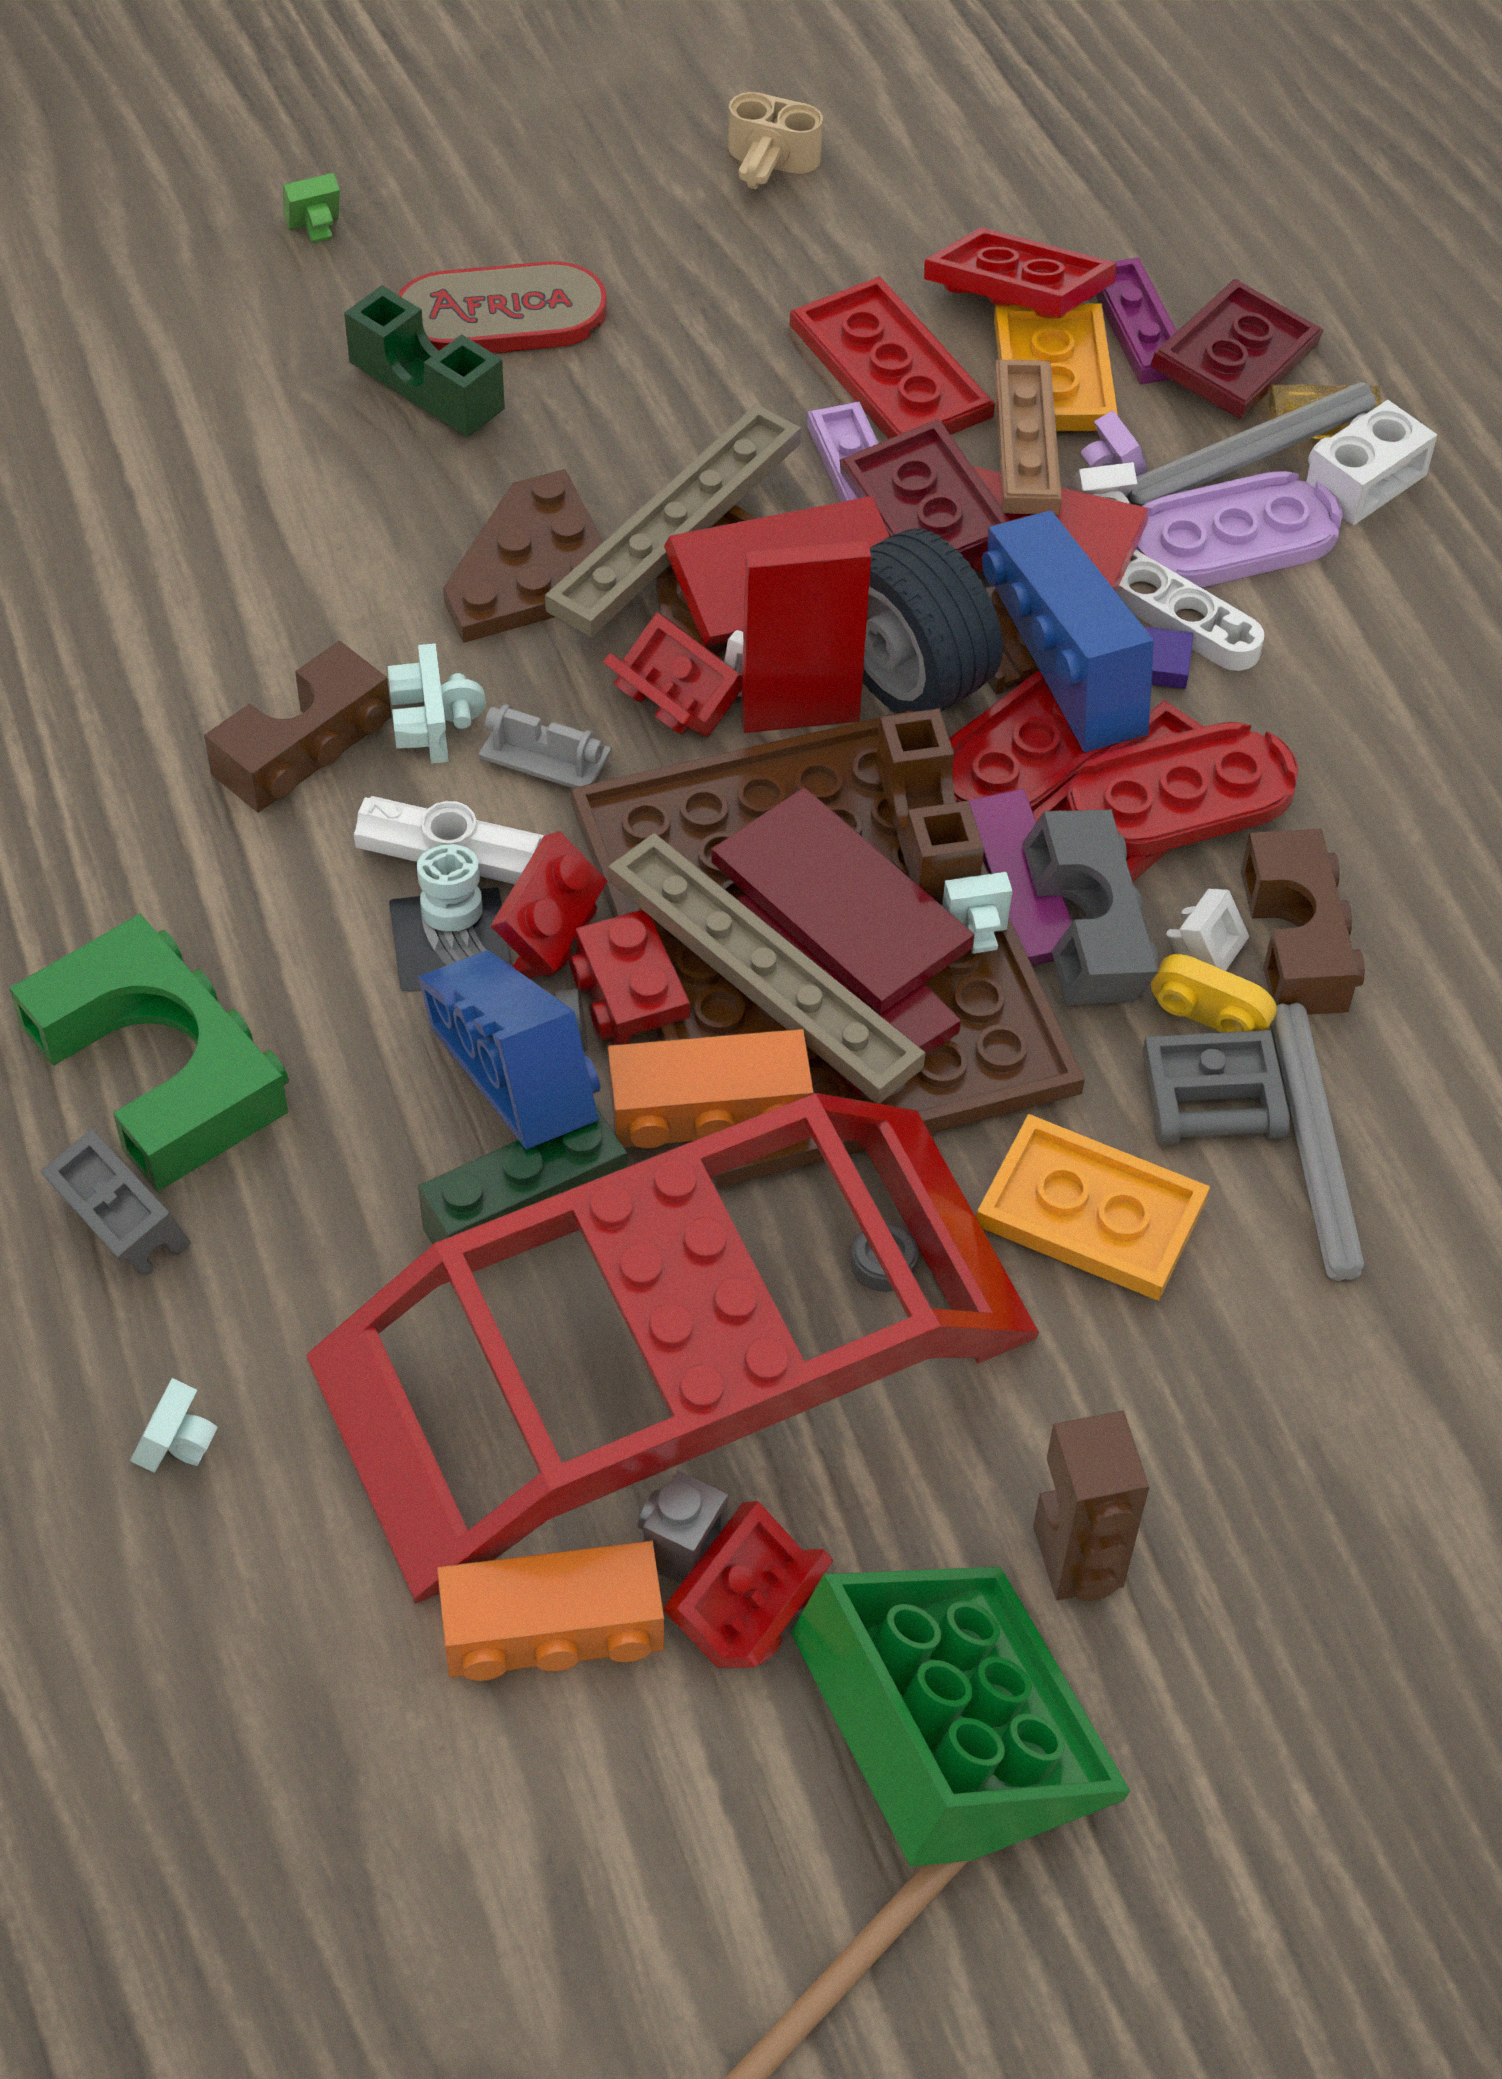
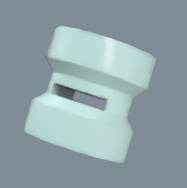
(448, 877)

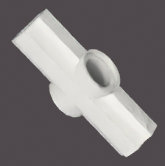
(412, 830)

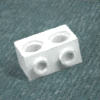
(1372, 459)

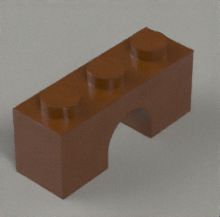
(270, 756)
(917, 779)
(1297, 881)
(1096, 1506)

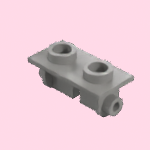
(541, 751)

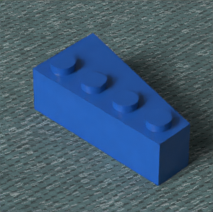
(1074, 628)
(513, 1045)

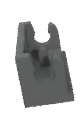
(114, 1202)

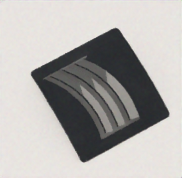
(425, 949)

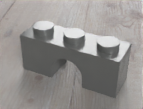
(1085, 861)

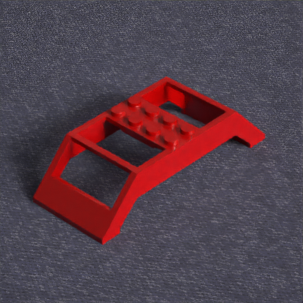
(691, 1311)

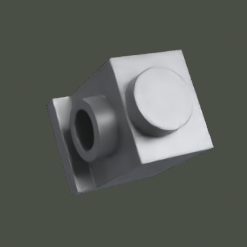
(682, 1523)

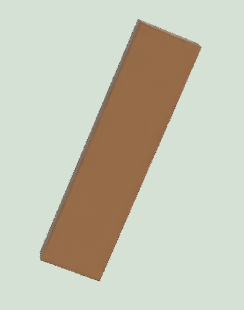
(1027, 437)

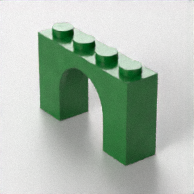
(141, 979)

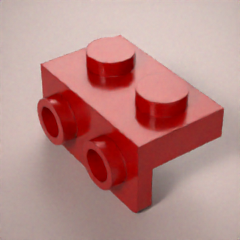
(677, 675)
(548, 905)
(627, 977)
(746, 1589)

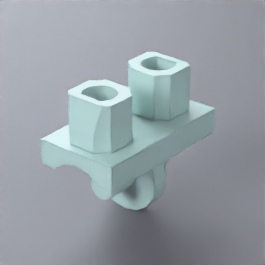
(453, 701)

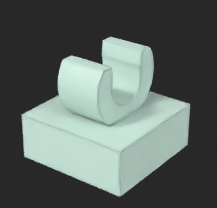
(980, 905)
(174, 1430)

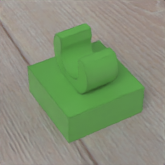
(313, 205)

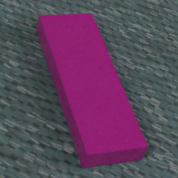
(1137, 317)
(1003, 826)

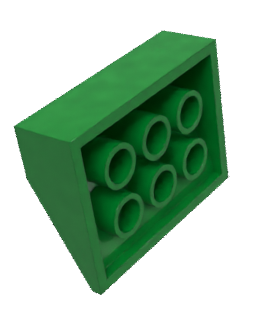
(953, 1709)

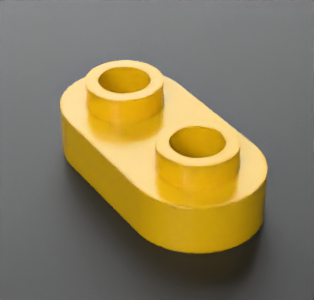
(1211, 995)

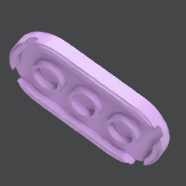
(1241, 527)

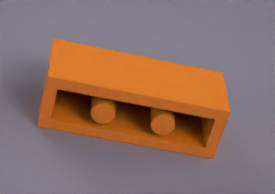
(702, 1084)
(551, 1610)

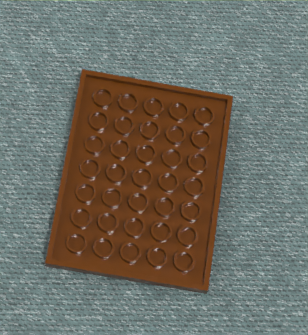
(1008, 1037)

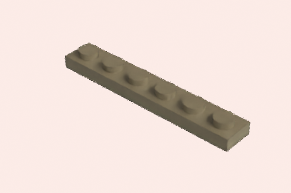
(686, 504)
(767, 968)

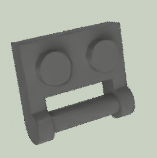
(1215, 1069)

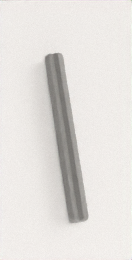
(1253, 444)
(1317, 1143)

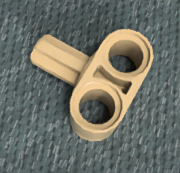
(773, 135)

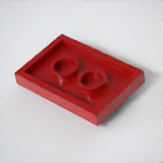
(1019, 272)

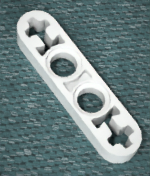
(1179, 593)

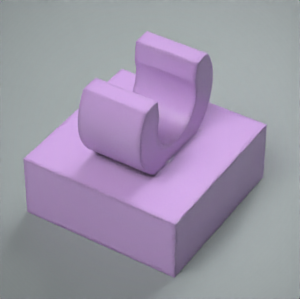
(1115, 445)

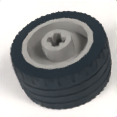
(927, 625)

